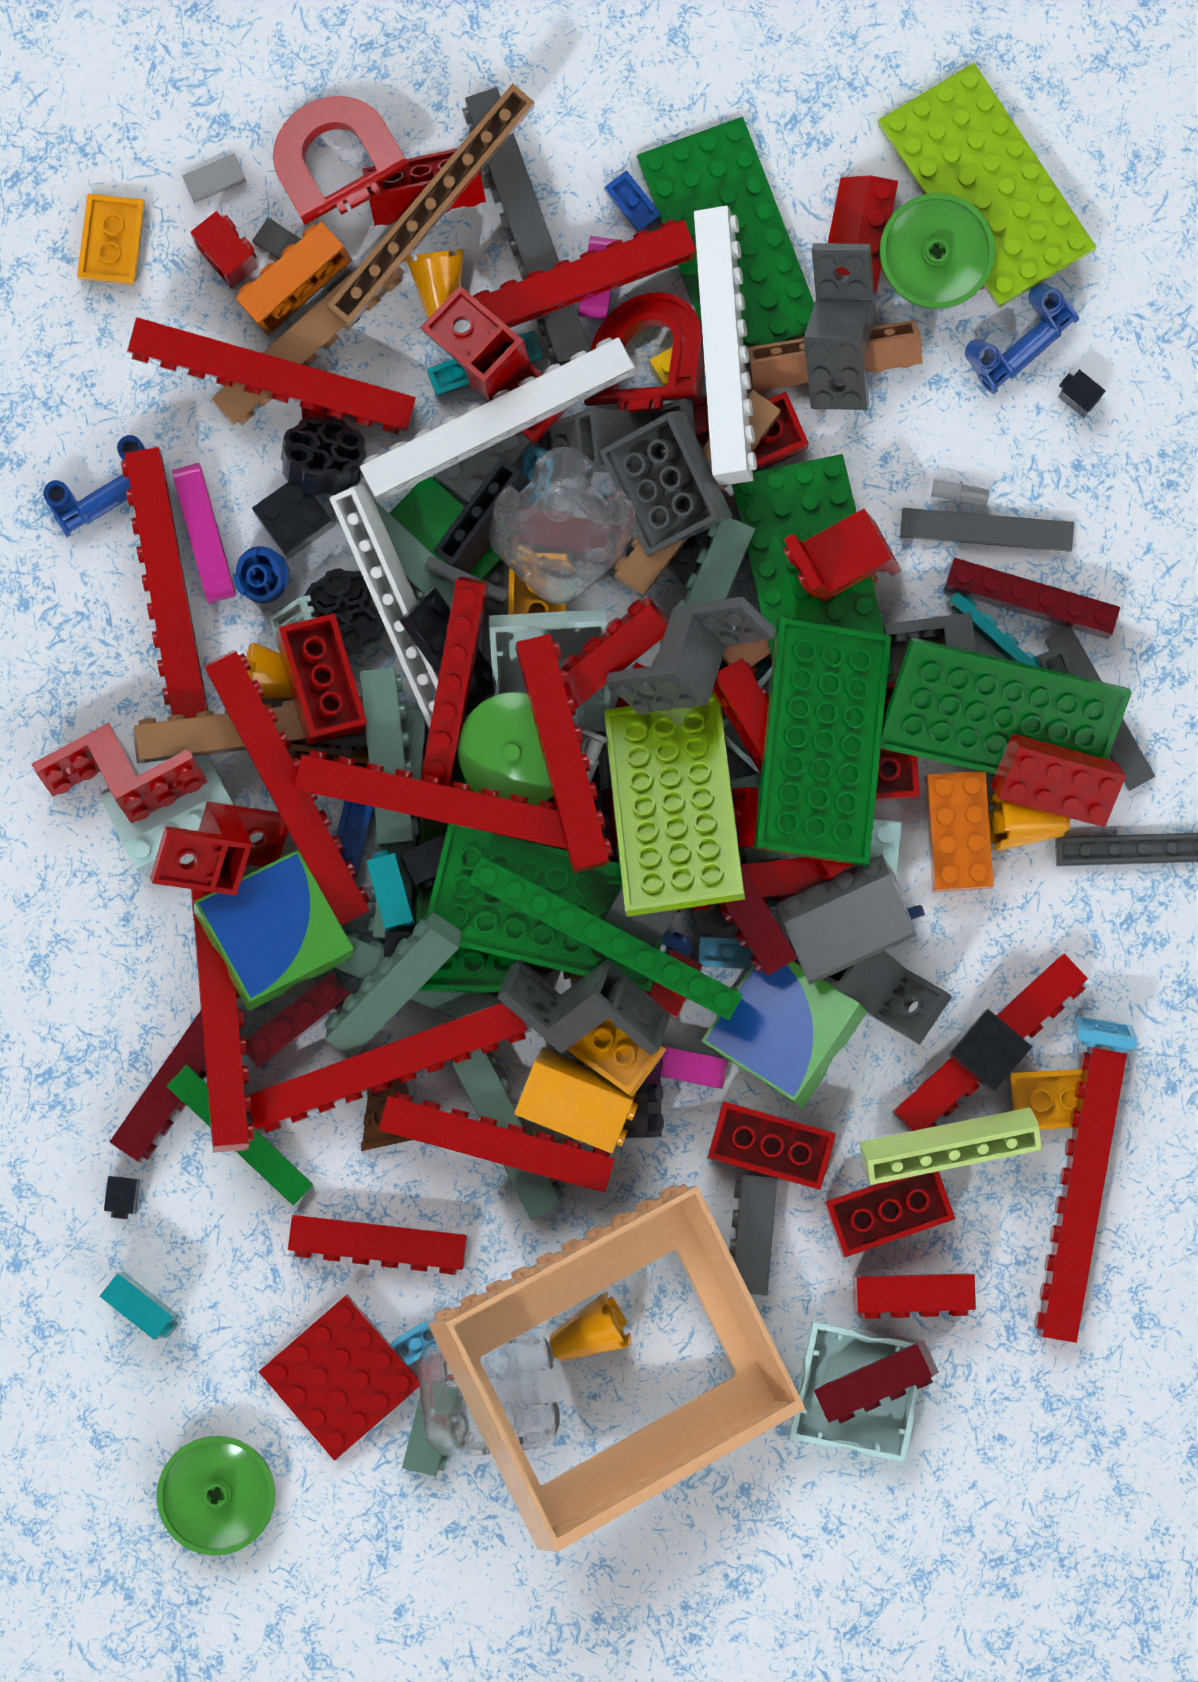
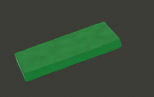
(428, 515)

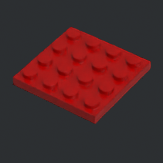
(340, 1377)

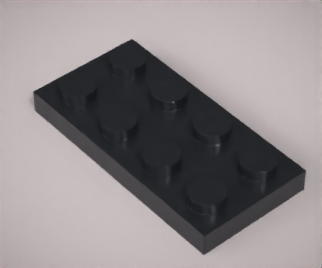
(428, 626)

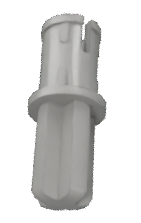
(960, 492)

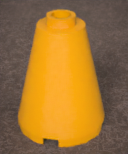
(436, 277)
(269, 671)
(1020, 825)
(591, 1331)

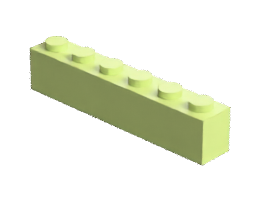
(950, 1146)

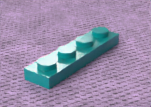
(452, 376)
(986, 627)

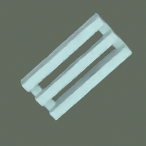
(300, 603)

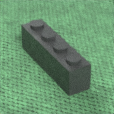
(754, 1230)

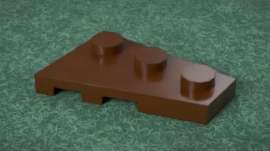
(359, 753)
(375, 1106)

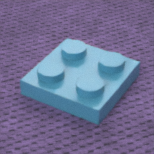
(1095, 1032)

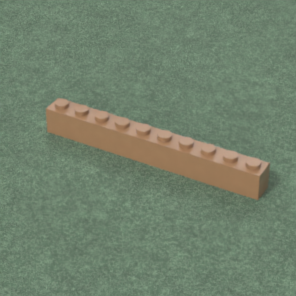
(431, 205)

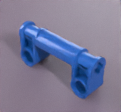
(995, 367)
(73, 513)

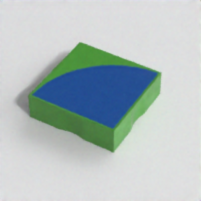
(274, 930)
(786, 1030)

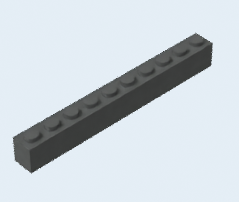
(528, 229)

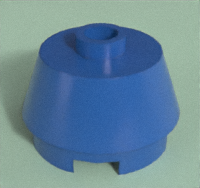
(261, 574)

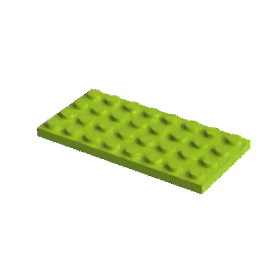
(968, 146)
(673, 808)

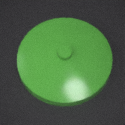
(937, 251)
(503, 749)
(216, 1495)

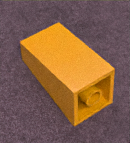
(575, 1102)

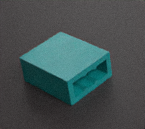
(390, 891)
(140, 1306)

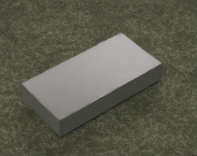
(214, 178)

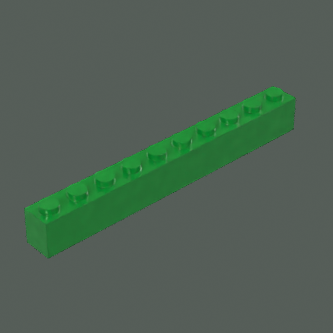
(605, 938)

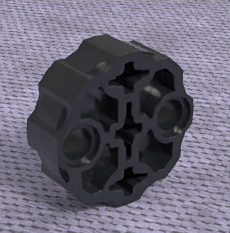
(323, 455)
(353, 586)

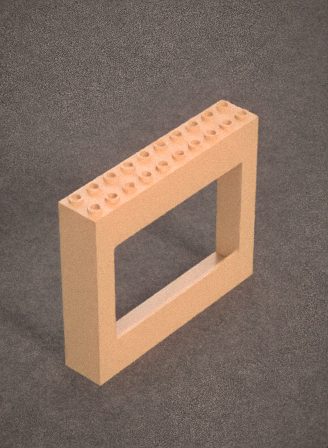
(664, 1450)

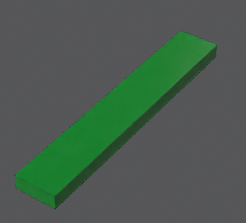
(260, 1154)

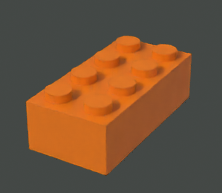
(293, 277)
(959, 831)

